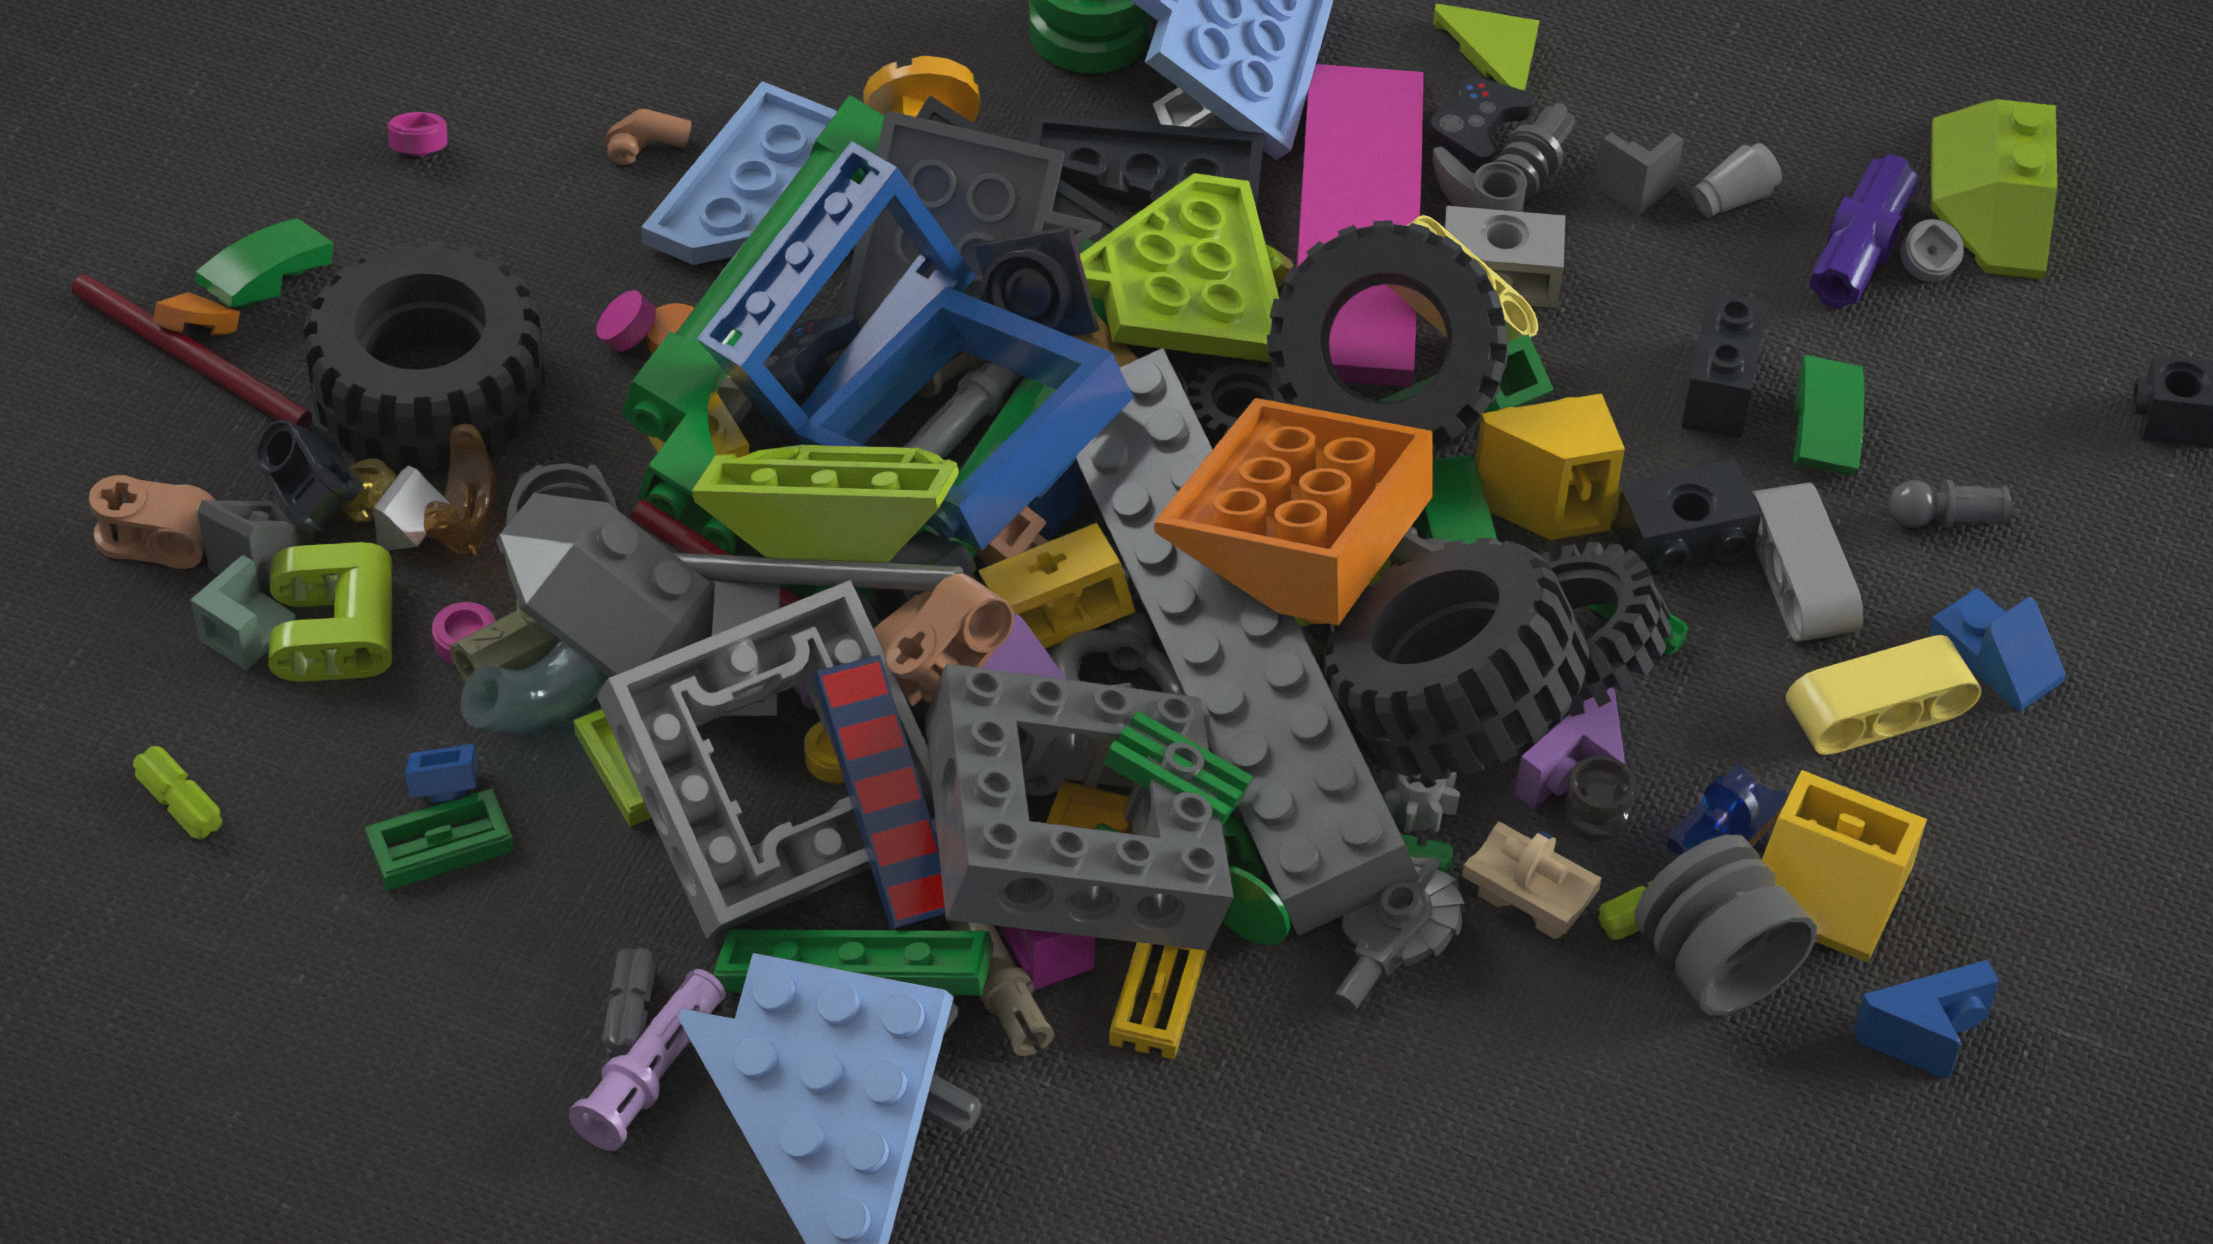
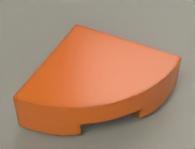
(194, 309)

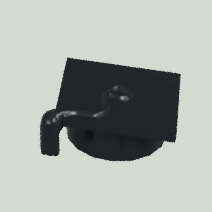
(1039, 280)

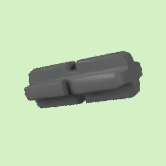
(632, 992)

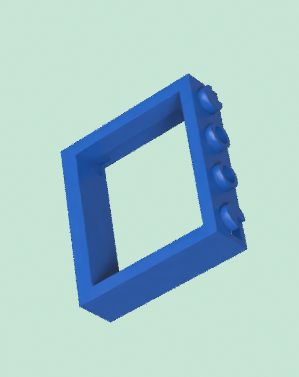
(801, 264)
(1086, 400)

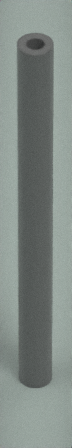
(819, 572)

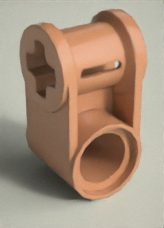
(155, 524)
(955, 626)

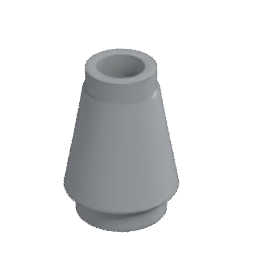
(1738, 180)

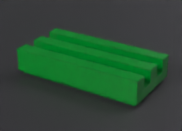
(1132, 748)
(442, 847)

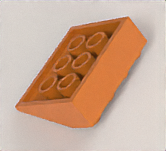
(1302, 505)

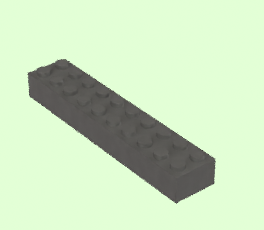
(1257, 680)

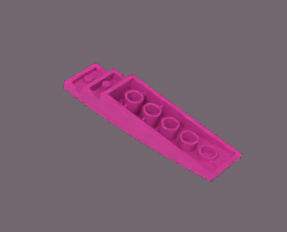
(1358, 170)

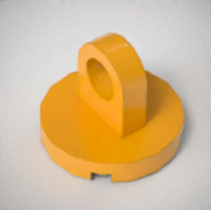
(909, 87)

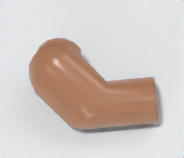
(642, 128)

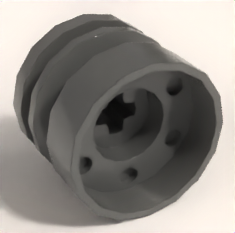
(1725, 924)

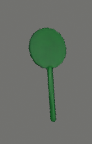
(1255, 909)

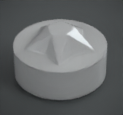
(1931, 250)

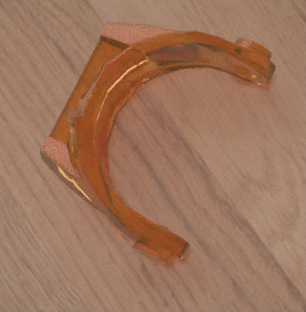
(469, 478)

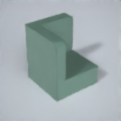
(236, 615)

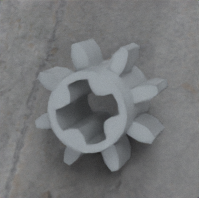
(1418, 802)

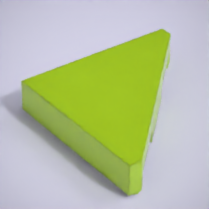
(1492, 41)

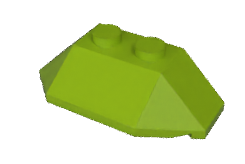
(1998, 182)
(826, 499)

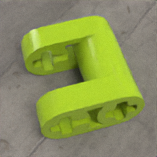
(362, 612)

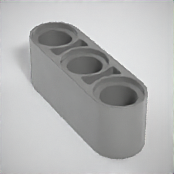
(1806, 564)

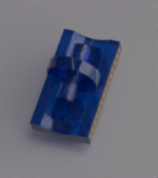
(1730, 807)

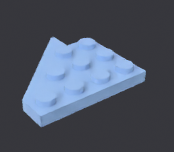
(1241, 59)
(737, 177)
(827, 1087)

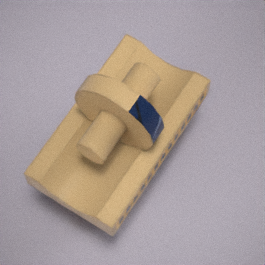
(1531, 878)

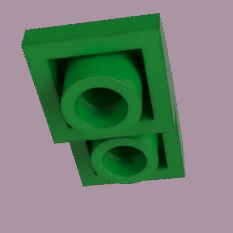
(255, 264)
(1829, 415)

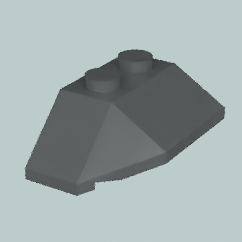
(603, 583)

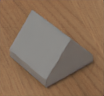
(401, 510)

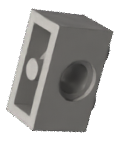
(1517, 246)

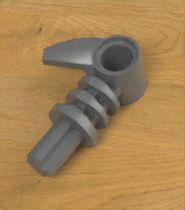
(1518, 172)

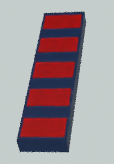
(883, 790)

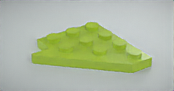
(1188, 272)

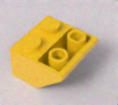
(1551, 465)
(1843, 860)

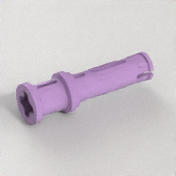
(633, 1079)

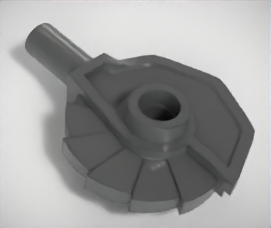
(1400, 928)

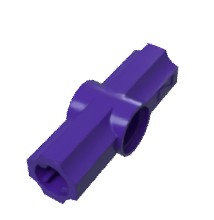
(1864, 231)

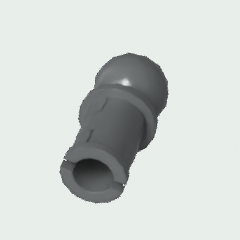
(1917, 503)

